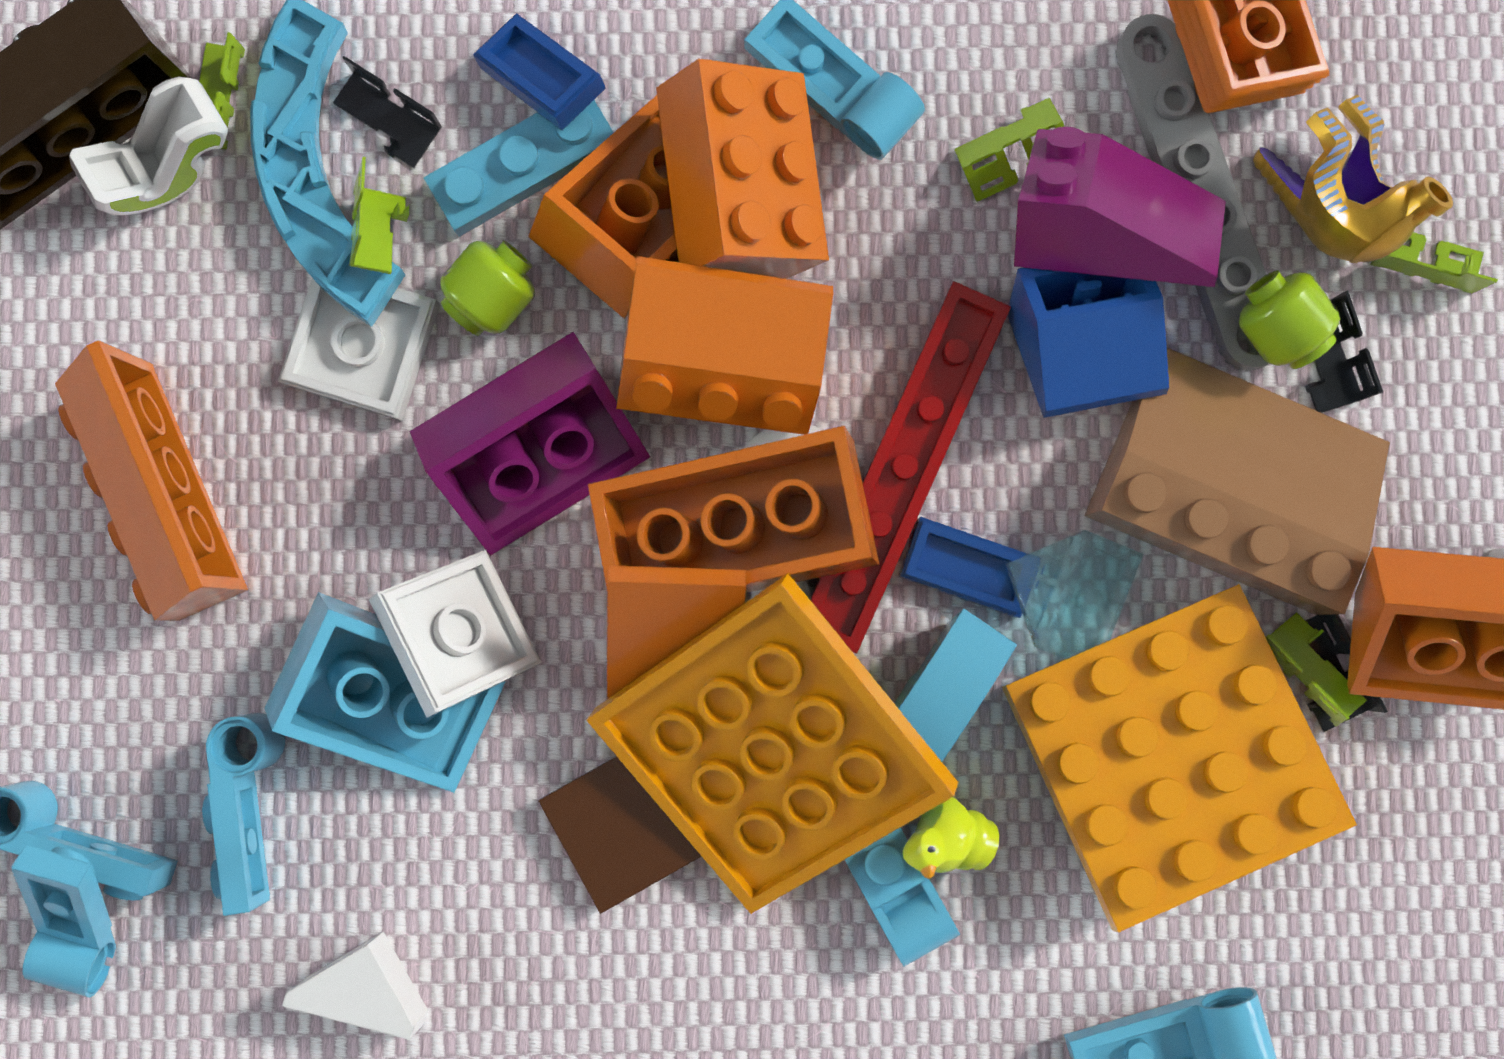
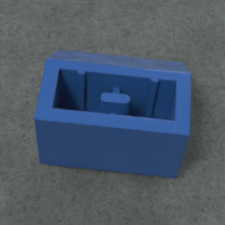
(1089, 338)

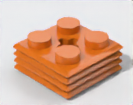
(1248, 50)

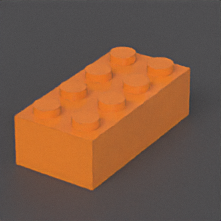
(751, 509)

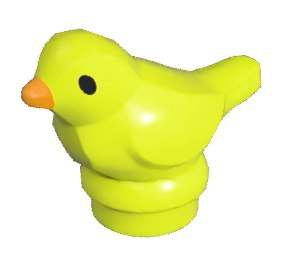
(951, 839)

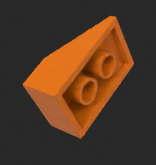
(612, 211)

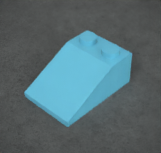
(354, 699)

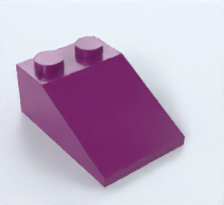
(1114, 213)

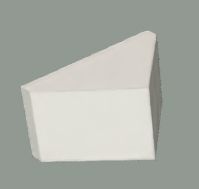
(363, 990)

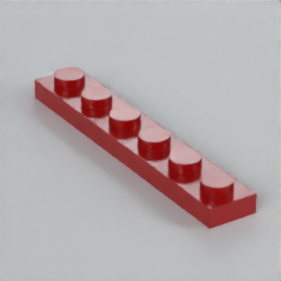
(914, 451)

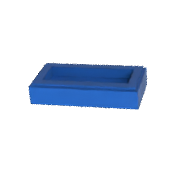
(539, 71)
(961, 566)

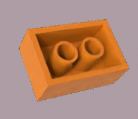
(742, 169)

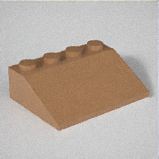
(1246, 486)

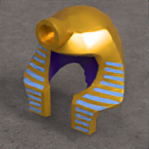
(1352, 209)

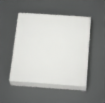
(358, 363)
(454, 632)

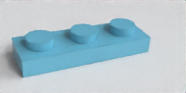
(514, 166)

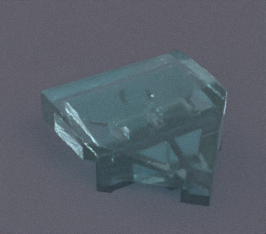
(1073, 591)

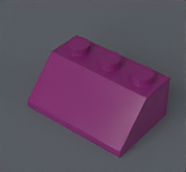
(528, 444)

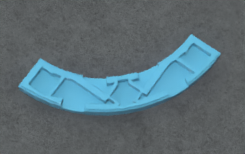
(291, 164)

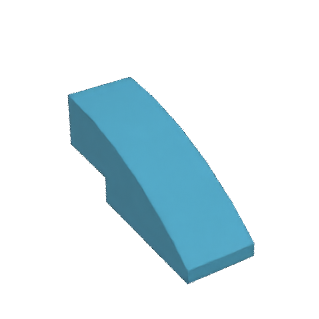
(954, 680)

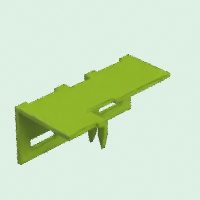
(220, 75)
(1038, 116)
(371, 229)
(1445, 271)
(1321, 678)

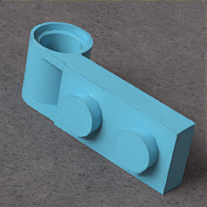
(839, 84)
(233, 812)
(123, 869)
(901, 899)
(68, 918)
(1204, 1027)

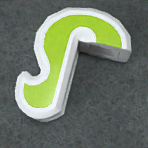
(161, 156)

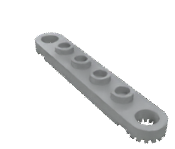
(1185, 142)

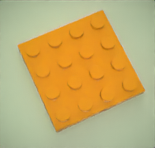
(772, 747)
(1178, 758)

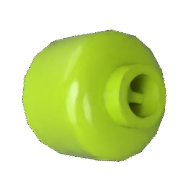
(487, 287)
(1289, 319)

